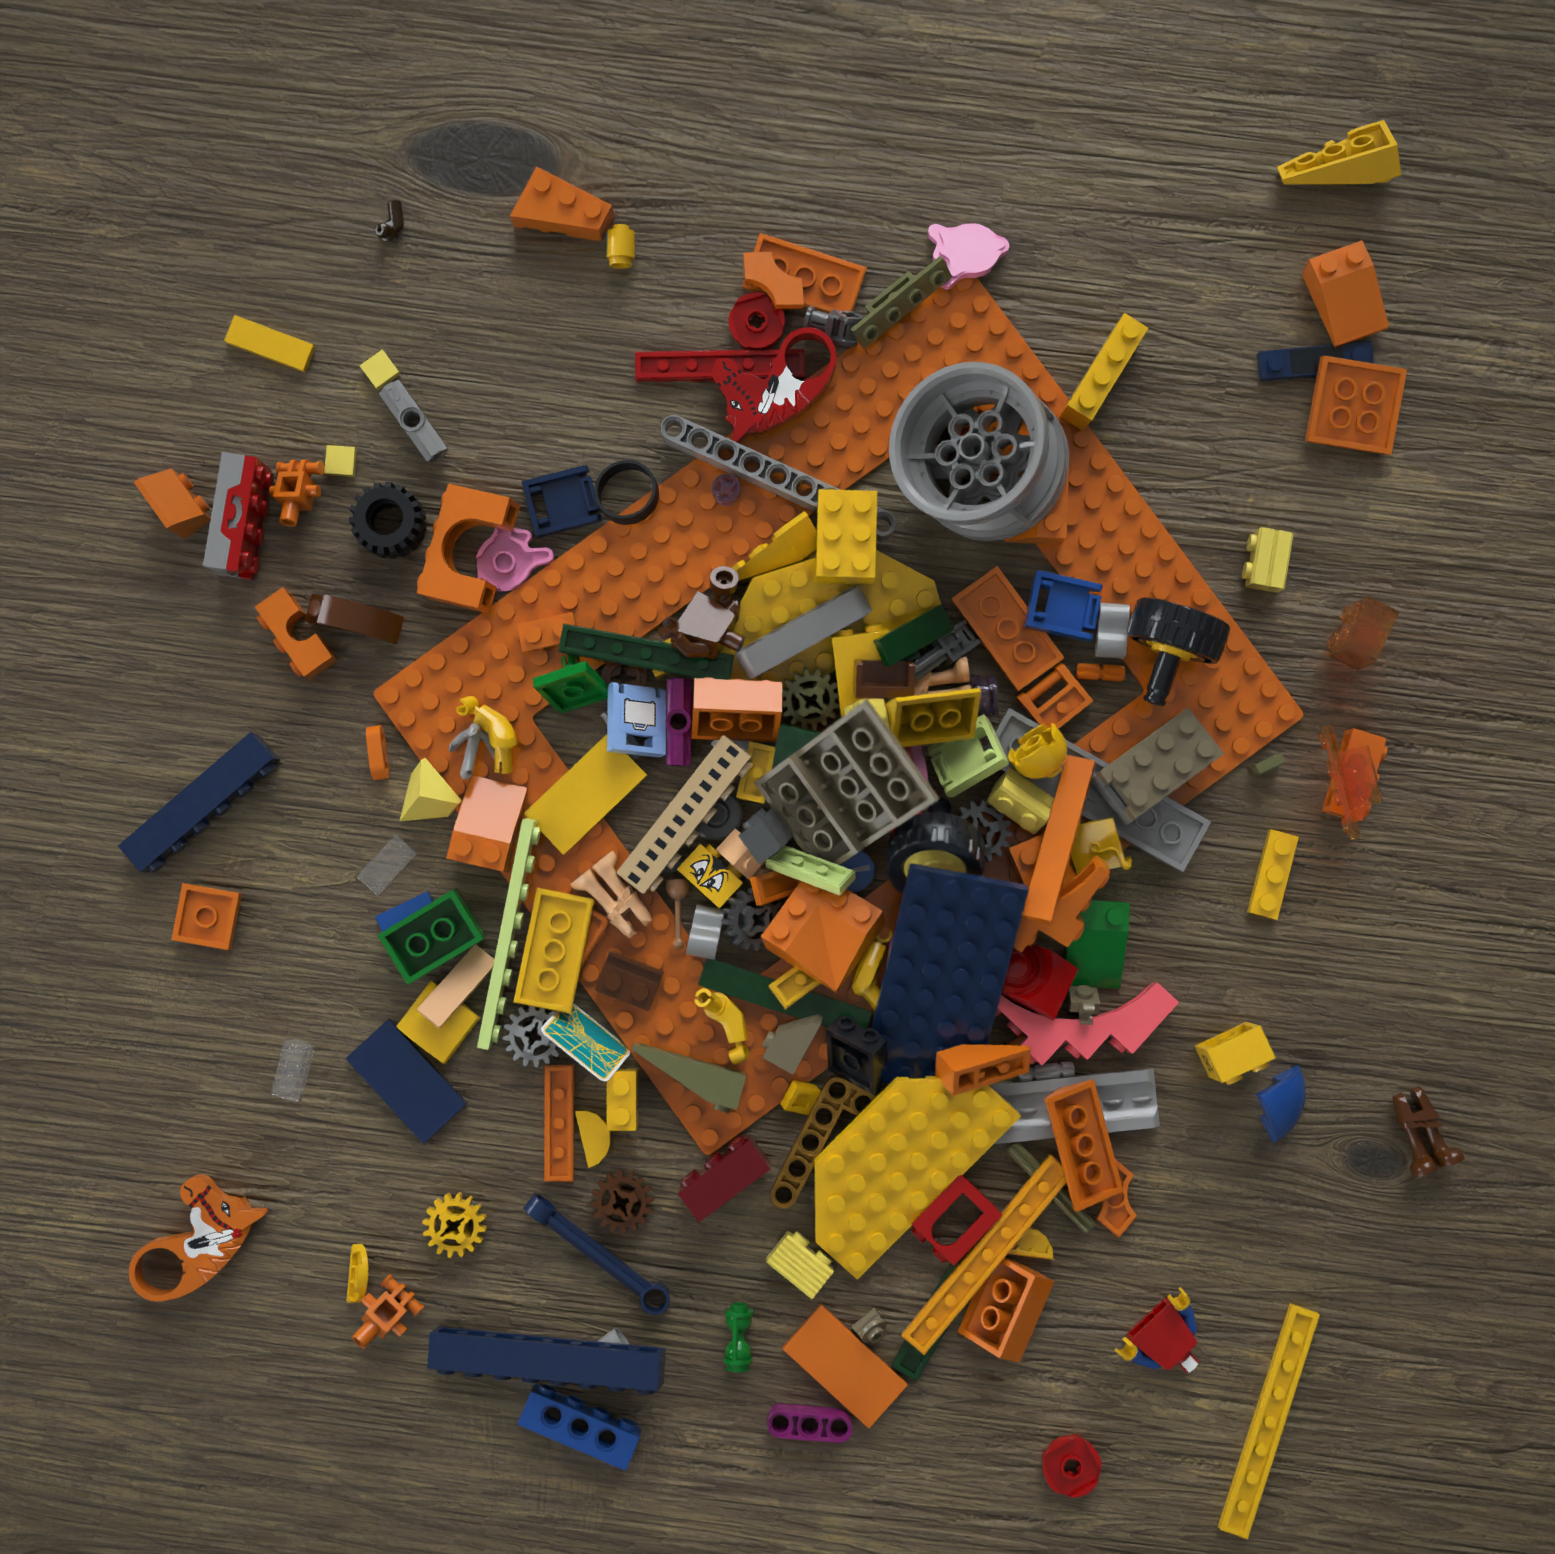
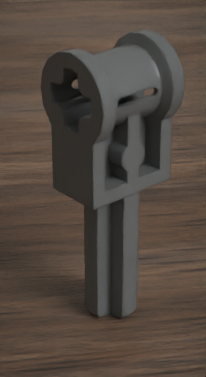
(947, 649)

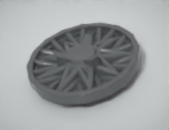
(724, 821)

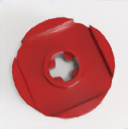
(749, 336)
(1055, 1460)

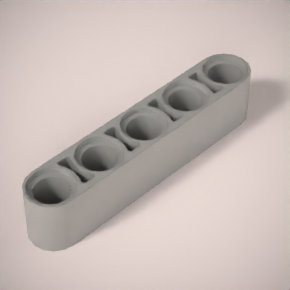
(803, 631)

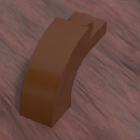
(354, 618)

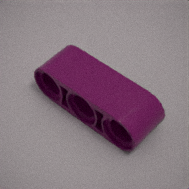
(821, 1432)

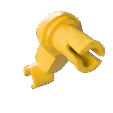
(499, 730)
(867, 971)
(725, 1012)

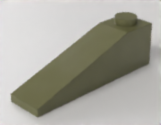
(710, 1081)

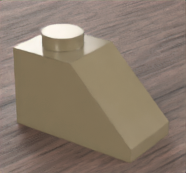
(790, 1042)

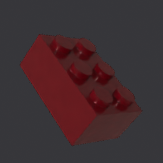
(723, 1176)

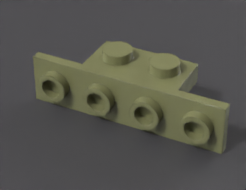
(899, 300)

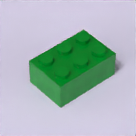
(432, 936)

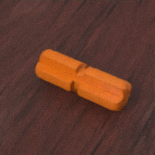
(1094, 672)

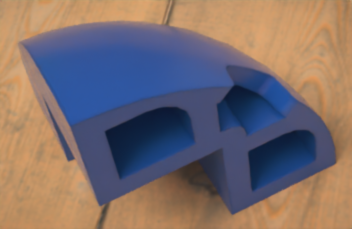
(1283, 1103)

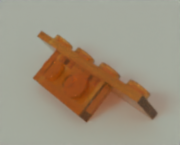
(1354, 779)

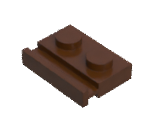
(629, 980)

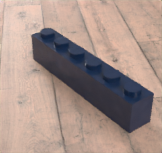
(198, 803)

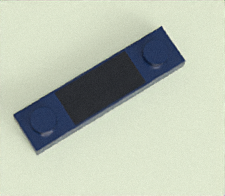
(1304, 361)

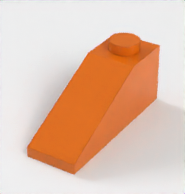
(977, 1066)

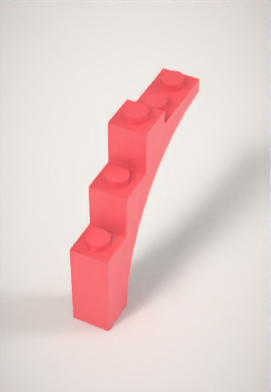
(1126, 1026)

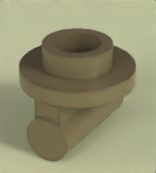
(870, 1327)

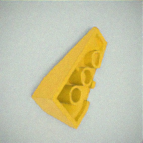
(1362, 158)

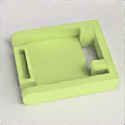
(966, 761)

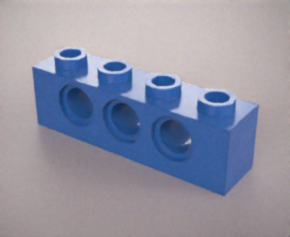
(589, 1441)

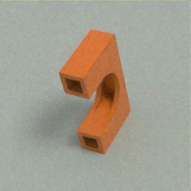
(460, 511)

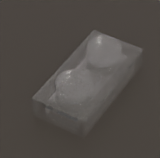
(292, 1069)

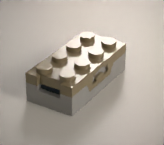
(1156, 766)

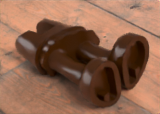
(1426, 1118)

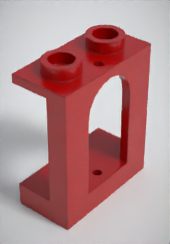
(925, 1221)

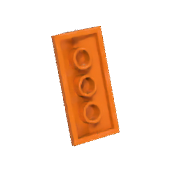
(1083, 1144)

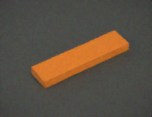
(559, 1123)

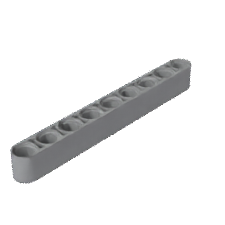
(760, 478)

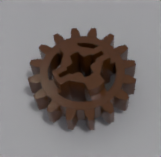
(610, 1207)

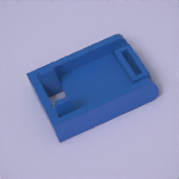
(1067, 606)

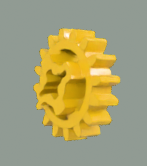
(447, 1216)

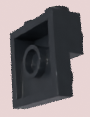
(856, 1053)

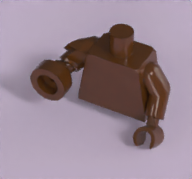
(708, 623)

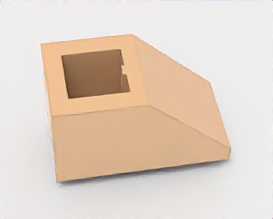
(739, 856)

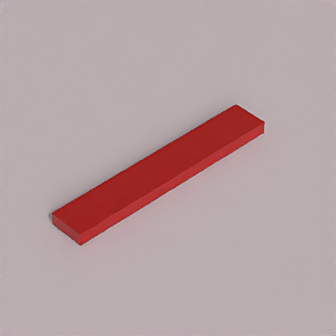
(698, 365)

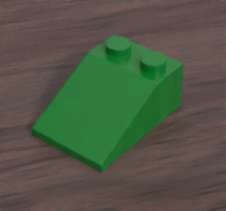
(1102, 945)

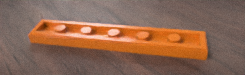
(1058, 840)

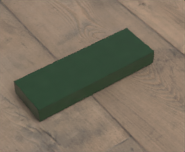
(913, 635)

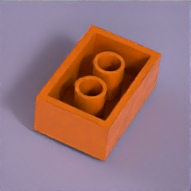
(736, 709)

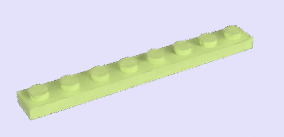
(506, 945)

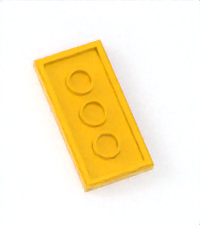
(585, 795)
(554, 950)

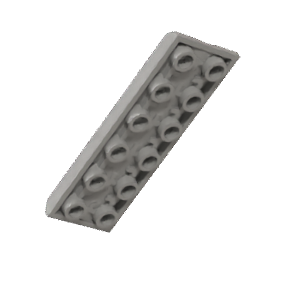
(1124, 1096)

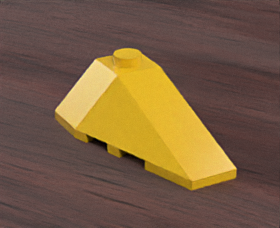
(790, 545)

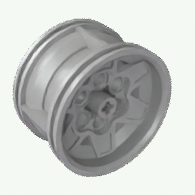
(948, 401)

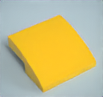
(437, 1042)

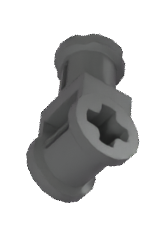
(835, 324)

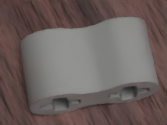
(1112, 630)
(705, 932)

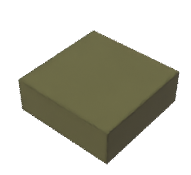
(1267, 764)

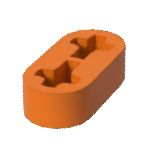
(377, 752)

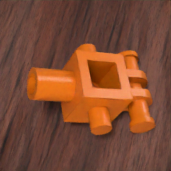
(295, 488)
(385, 1312)

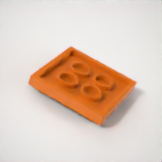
(1355, 405)

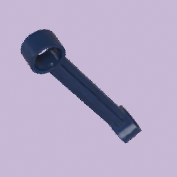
(547, 1214)

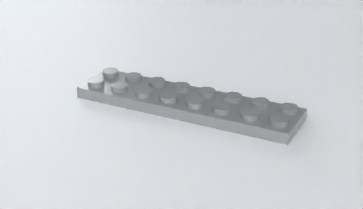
(1163, 831)

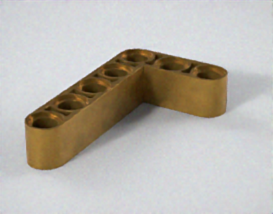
(822, 1130)

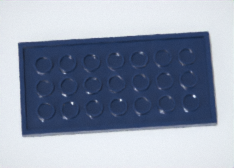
(945, 966)

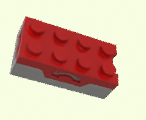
(238, 516)

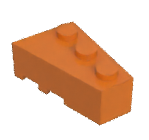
(561, 208)

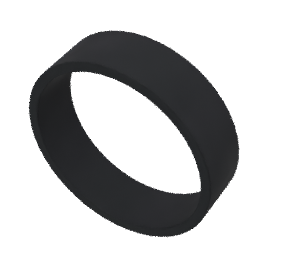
(615, 468)

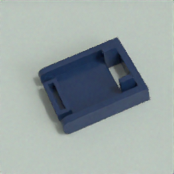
(566, 500)

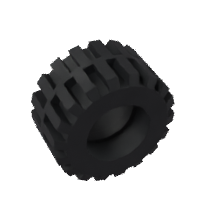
(371, 504)

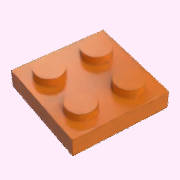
(206, 916)

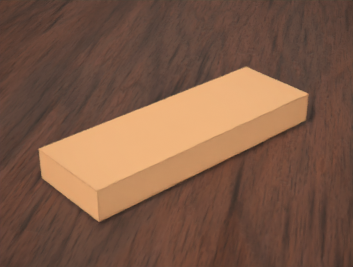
(456, 986)

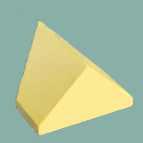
(428, 795)

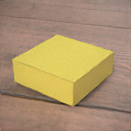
(380, 370)
(340, 461)

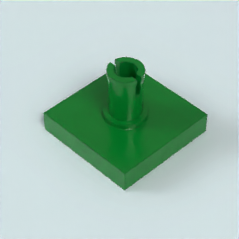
(572, 685)

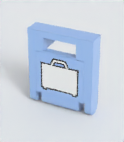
(637, 713)

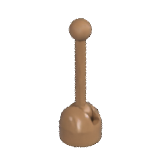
(677, 890)

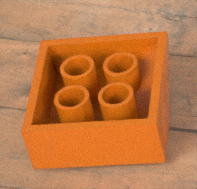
(823, 932)

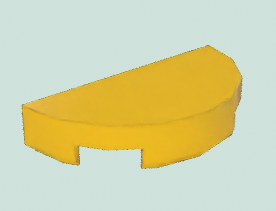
(594, 1136)
(1034, 1245)
(357, 1274)

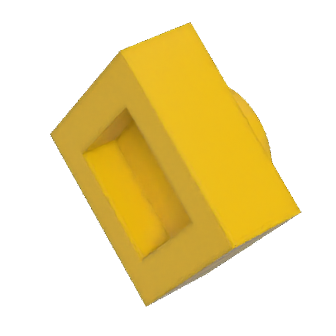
(800, 1097)

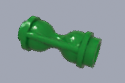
(738, 1351)

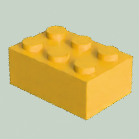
(846, 537)

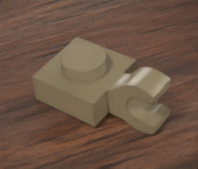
(1085, 1001)

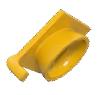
(1100, 840)

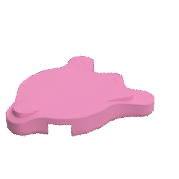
(967, 250)
(509, 560)

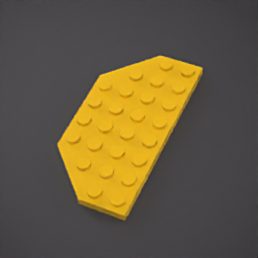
(792, 590)
(898, 1163)

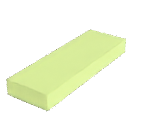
(811, 870)

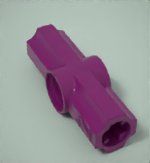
(679, 703)

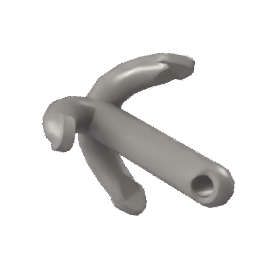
(473, 735)

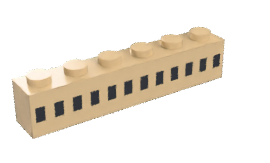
(684, 815)

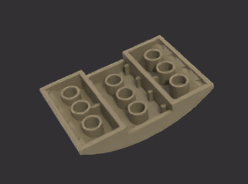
(846, 787)

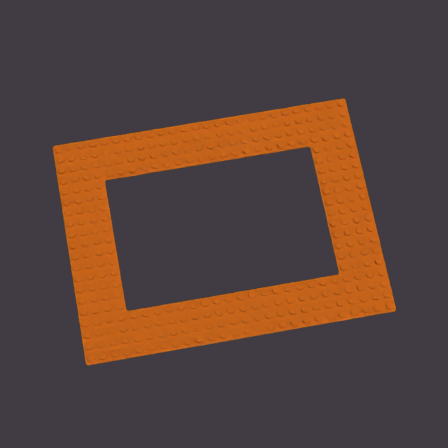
(649, 570)

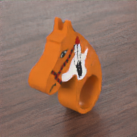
(218, 1233)

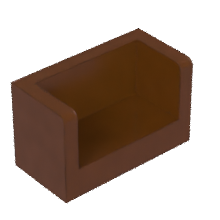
(882, 682)

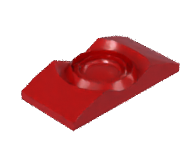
(1038, 979)

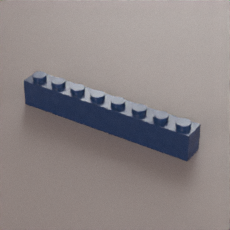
(547, 1359)

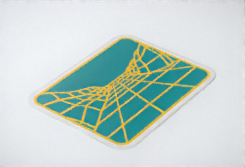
(586, 1042)

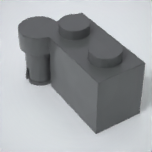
(764, 834)

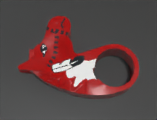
(767, 403)

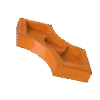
(764, 273)
(1116, 1211)

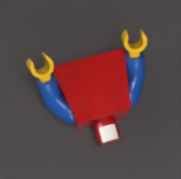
(1164, 1336)

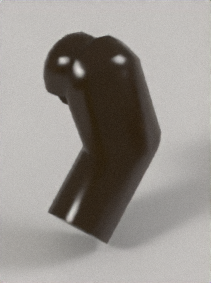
(395, 223)

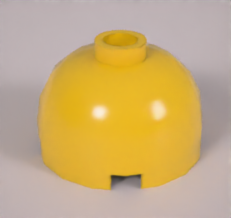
(1040, 753)

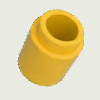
(620, 246)

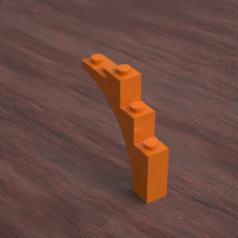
(1074, 898)

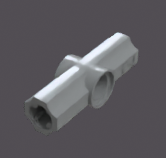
(404, 409)

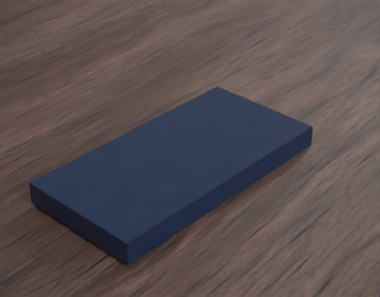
(406, 1081)

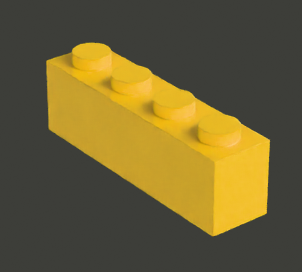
(1103, 372)

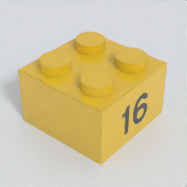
(1235, 1053)

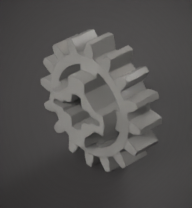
(521, 1031)

